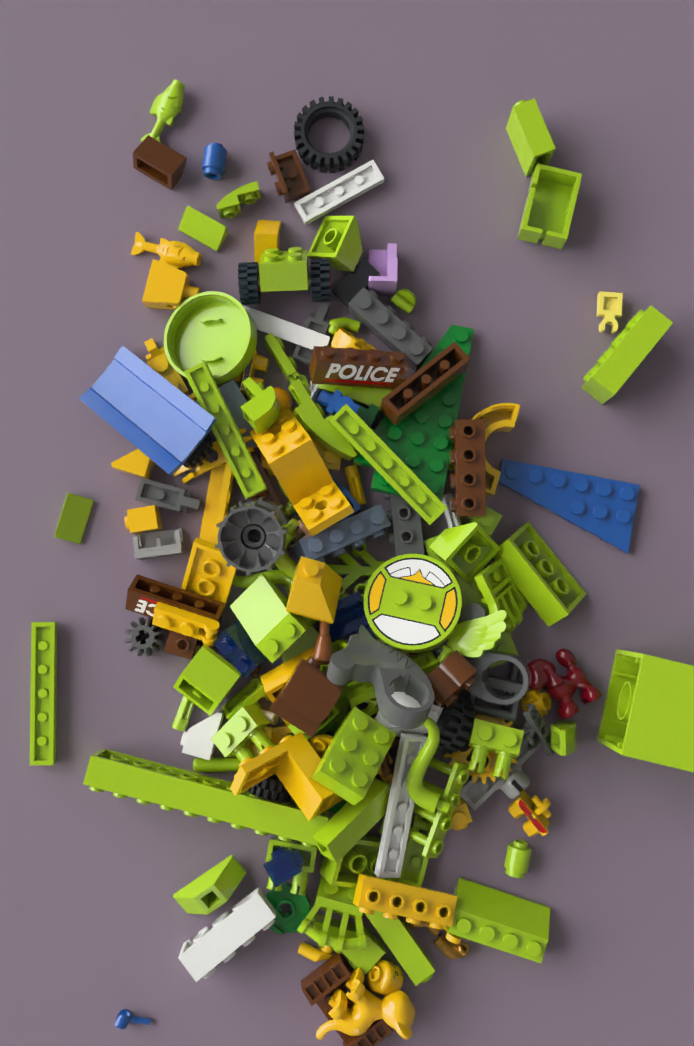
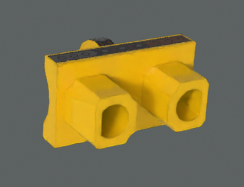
(257, 363)

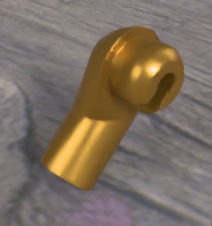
(451, 950)

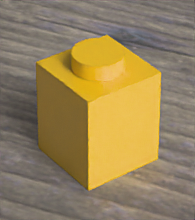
(143, 519)

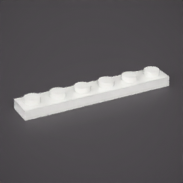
(398, 810)

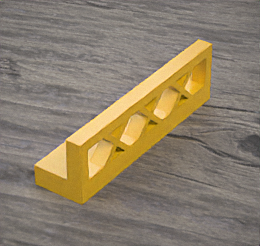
(217, 501)

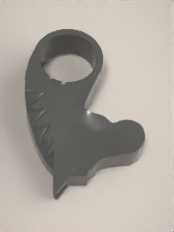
(389, 672)
(482, 687)

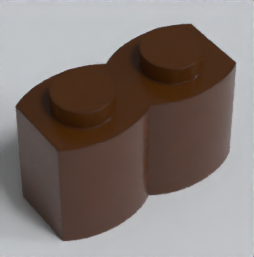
(450, 678)

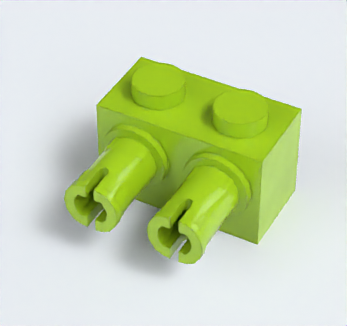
(240, 731)
(497, 739)
(309, 856)

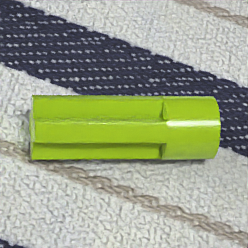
(183, 714)

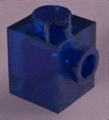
(283, 865)

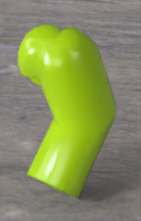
(345, 323)

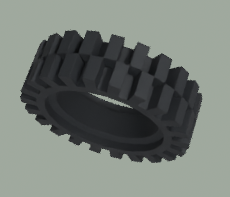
(324, 110)

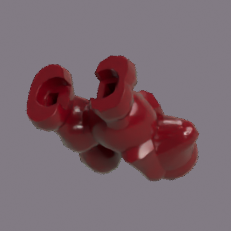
(563, 687)

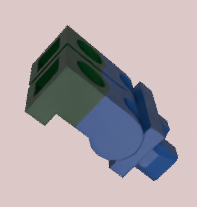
(334, 402)

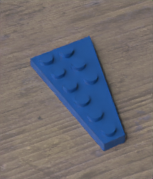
(586, 501)

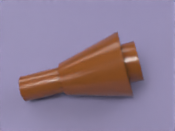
(323, 647)

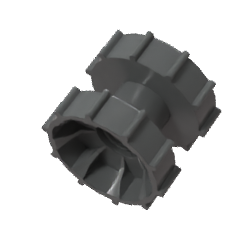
(236, 541)

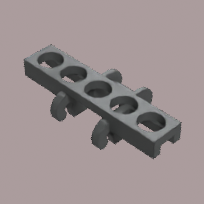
(542, 735)

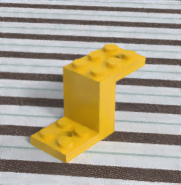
(302, 473)
(294, 765)

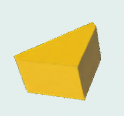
(266, 236)
(135, 463)

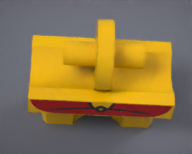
(535, 810)

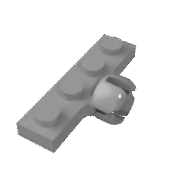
(477, 793)

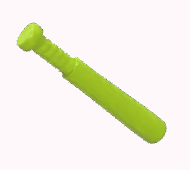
(216, 765)

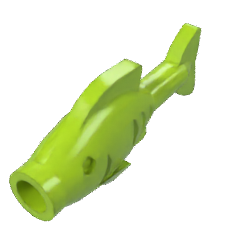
(166, 108)

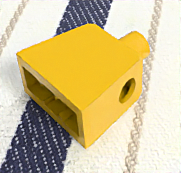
(167, 287)

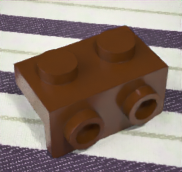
(289, 174)

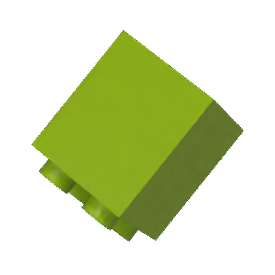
(650, 710)

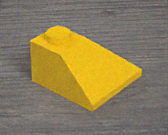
(314, 591)

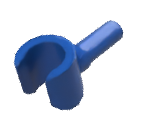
(126, 1016)

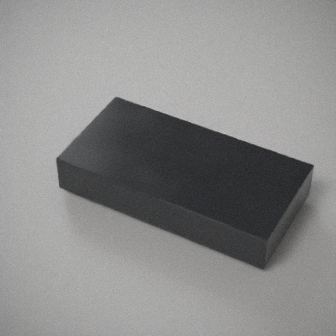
(355, 281)

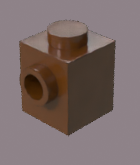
(182, 645)

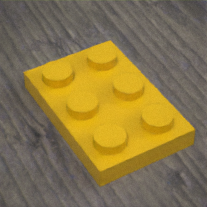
(208, 572)

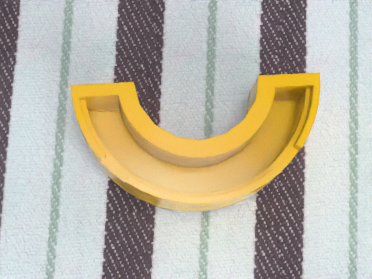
(497, 418)

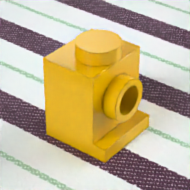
(461, 816)

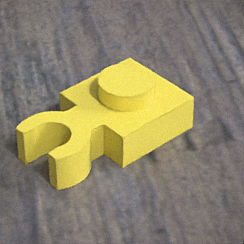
(609, 307)

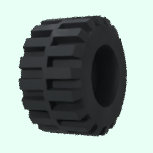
(455, 725)

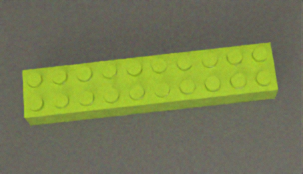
(198, 795)

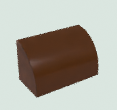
(159, 162)

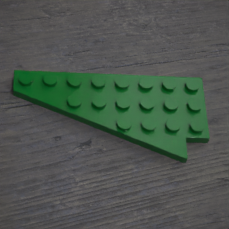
(423, 436)

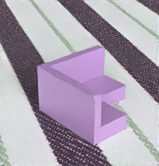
(386, 264)

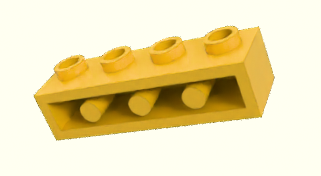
(404, 900)

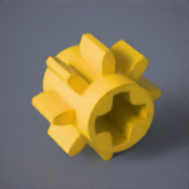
(541, 700)

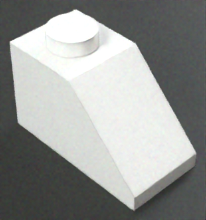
(198, 738)

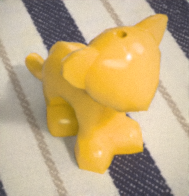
(367, 1008)

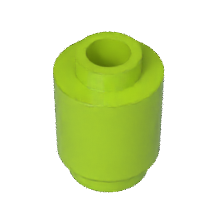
(517, 858)

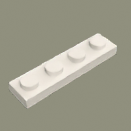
(339, 192)

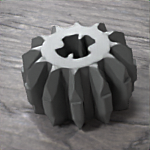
(138, 630)

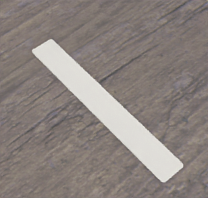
(287, 330)

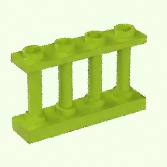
(441, 820)

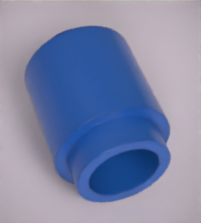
(214, 161)

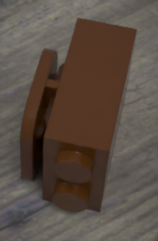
(306, 697)

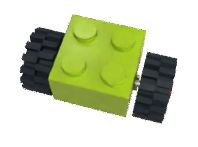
(283, 273)

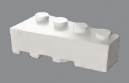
(227, 935)

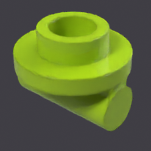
(404, 299)

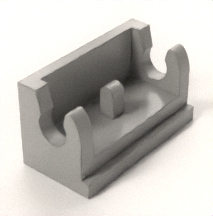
(158, 544)

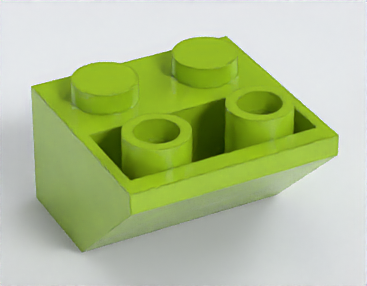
(207, 680)

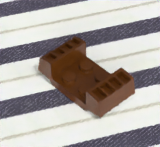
(321, 985)

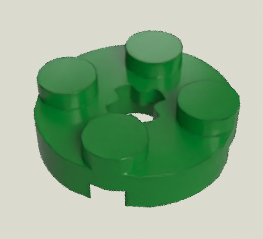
(299, 904)

